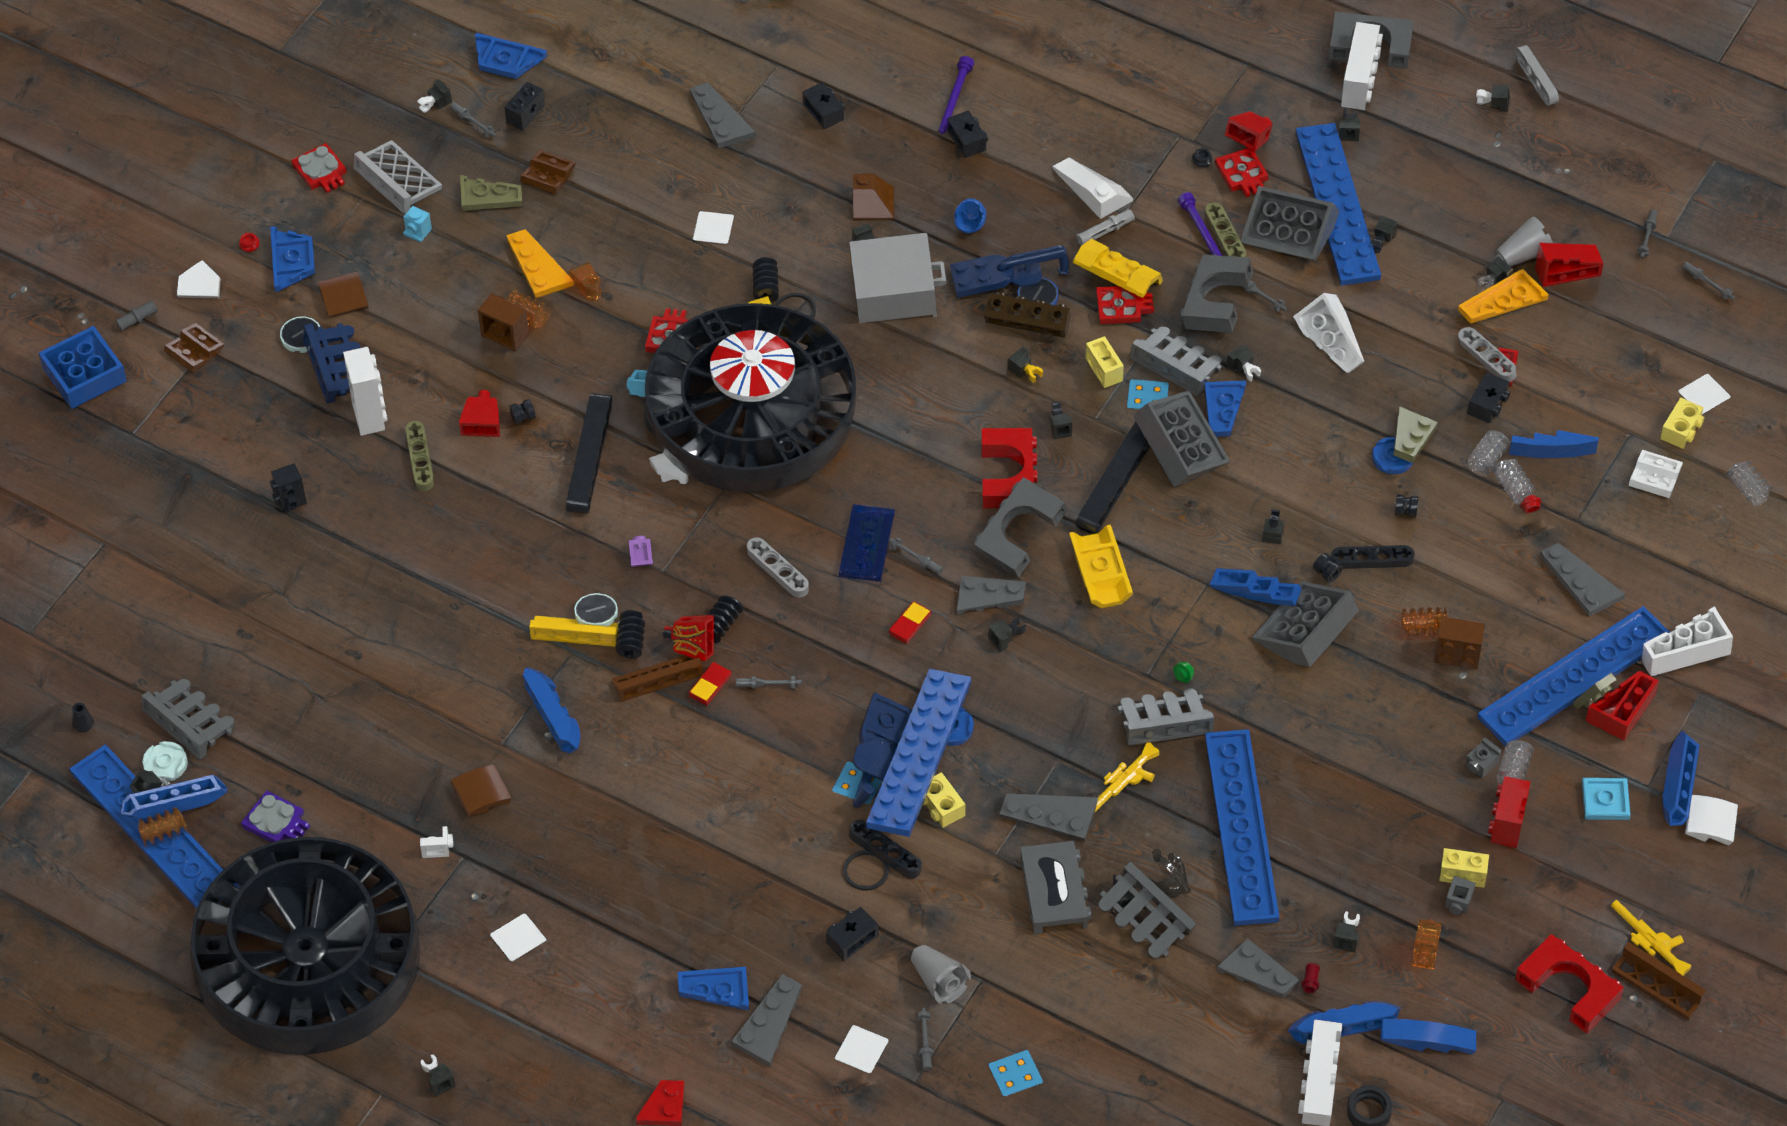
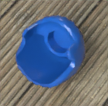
(970, 216)

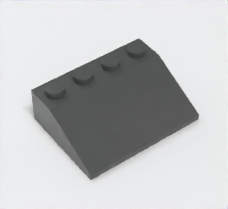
(1289, 223)
(1181, 438)
(1310, 626)

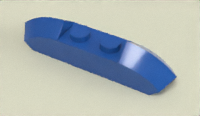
(561, 725)
(1680, 779)
(181, 795)
(1354, 1019)

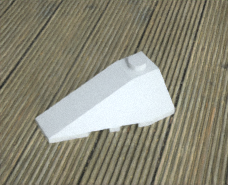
(1330, 329)

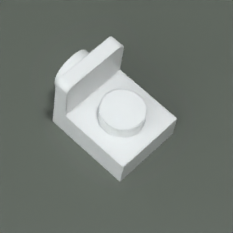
(436, 846)

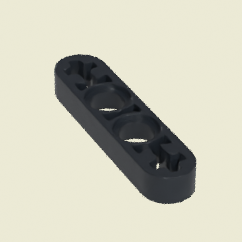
(1372, 556)
(887, 847)

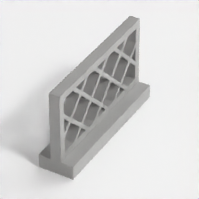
(385, 182)

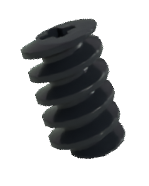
(765, 279)
(724, 614)
(630, 634)

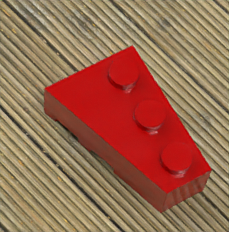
(1567, 263)
(1624, 706)
(1509, 811)

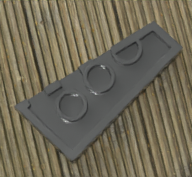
(720, 118)
(1581, 581)
(1054, 813)
(766, 1025)

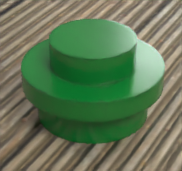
(1183, 672)

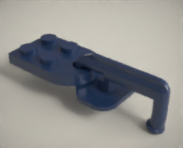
(998, 271)
(878, 742)

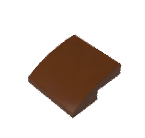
(547, 171)
(343, 295)
(194, 347)
(480, 790)

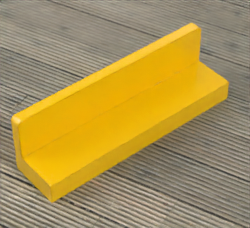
(571, 631)

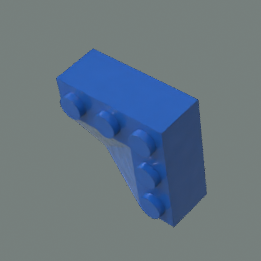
(82, 367)

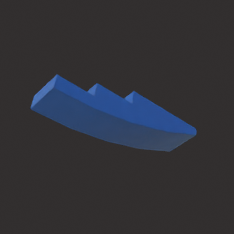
(1560, 446)
(1253, 587)
(1426, 1034)

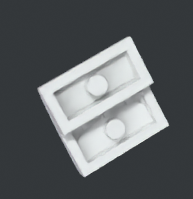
(1655, 474)
(1711, 819)

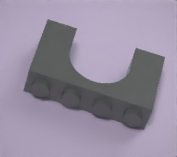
(1395, 32)
(1212, 273)
(1024, 499)

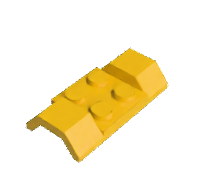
(1116, 268)
(1102, 568)

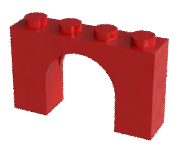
(1012, 444)
(1556, 957)

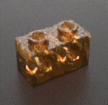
(1426, 944)

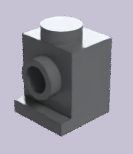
(1483, 758)
(1460, 895)

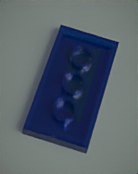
(866, 543)

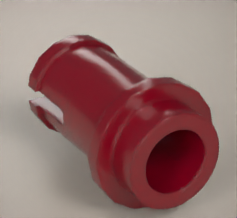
(1310, 982)

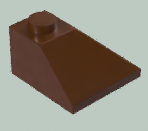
(872, 198)

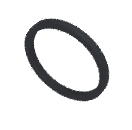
(798, 295)
(864, 852)

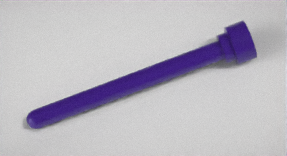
(964, 66)
(1187, 202)

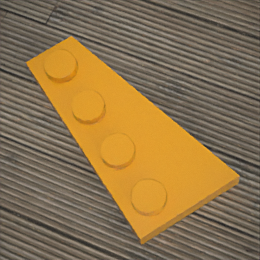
(537, 265)
(1505, 296)

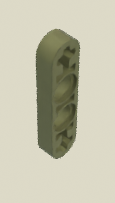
(1222, 235)
(421, 455)

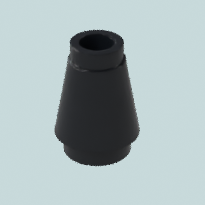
(81, 718)

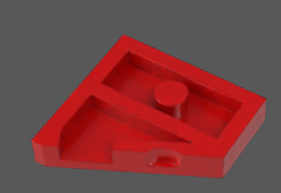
(664, 1105)

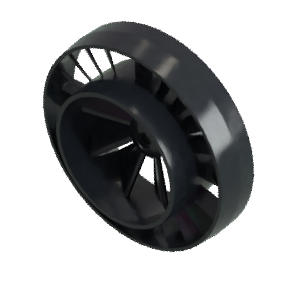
(774, 430)
(341, 939)

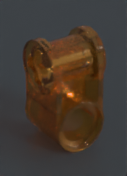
(586, 281)

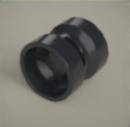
(522, 411)
(1411, 507)
(1329, 568)

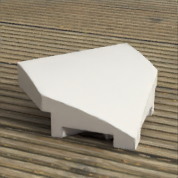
(199, 282)
(667, 469)

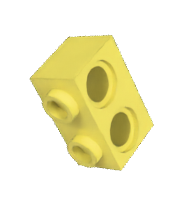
(1104, 362)
(1682, 423)
(945, 798)
(1464, 865)

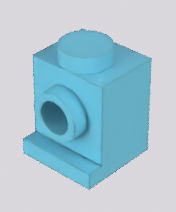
(417, 224)
(636, 383)

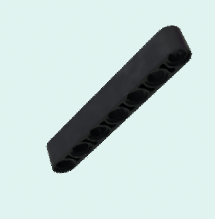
(589, 453)
(1113, 480)

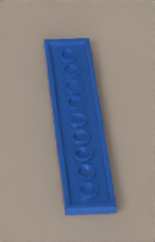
(1333, 183)
(1570, 677)
(918, 753)
(1241, 827)
(177, 857)

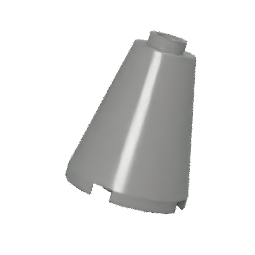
(1523, 243)
(941, 974)

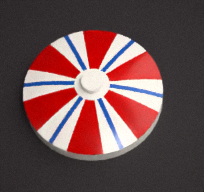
(752, 365)

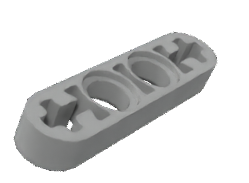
(1536, 75)
(1484, 356)
(780, 565)

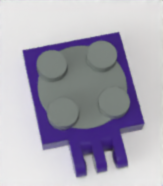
(275, 819)

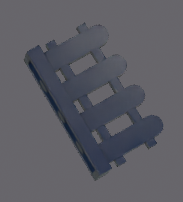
(319, 355)

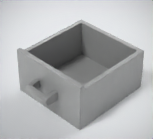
(895, 277)

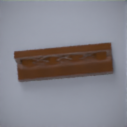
(657, 677)
(1664, 975)

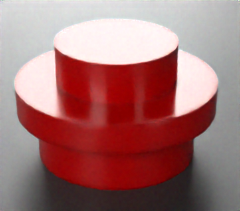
(249, 242)
(1531, 504)

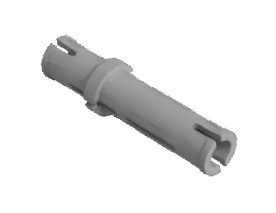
(1113, 223)

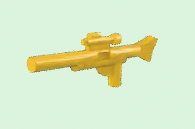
(1131, 775)
(1647, 937)

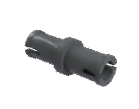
(136, 315)

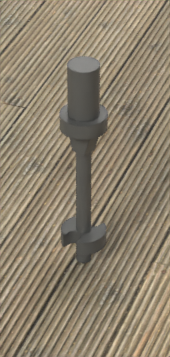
(464, 113)
(1650, 224)
(1698, 273)
(1252, 288)
(927, 562)
(756, 682)
(925, 1052)

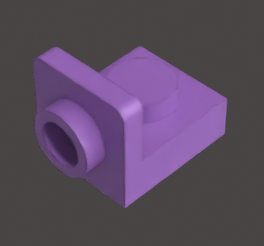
(640, 551)

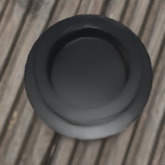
(1202, 157)

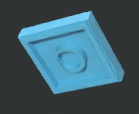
(1606, 798)

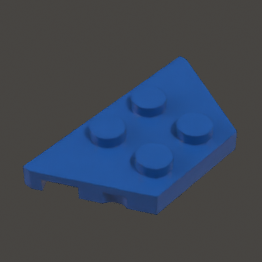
(506, 57)
(291, 257)

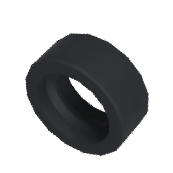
(1374, 1093)

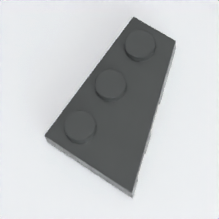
(982, 593)
(1255, 966)

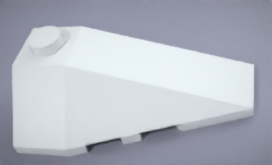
(1094, 189)

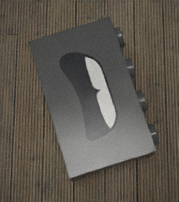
(1054, 885)

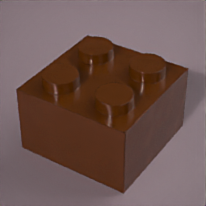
(503, 322)
(1459, 643)

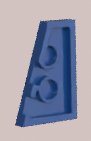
(1223, 405)
(716, 986)

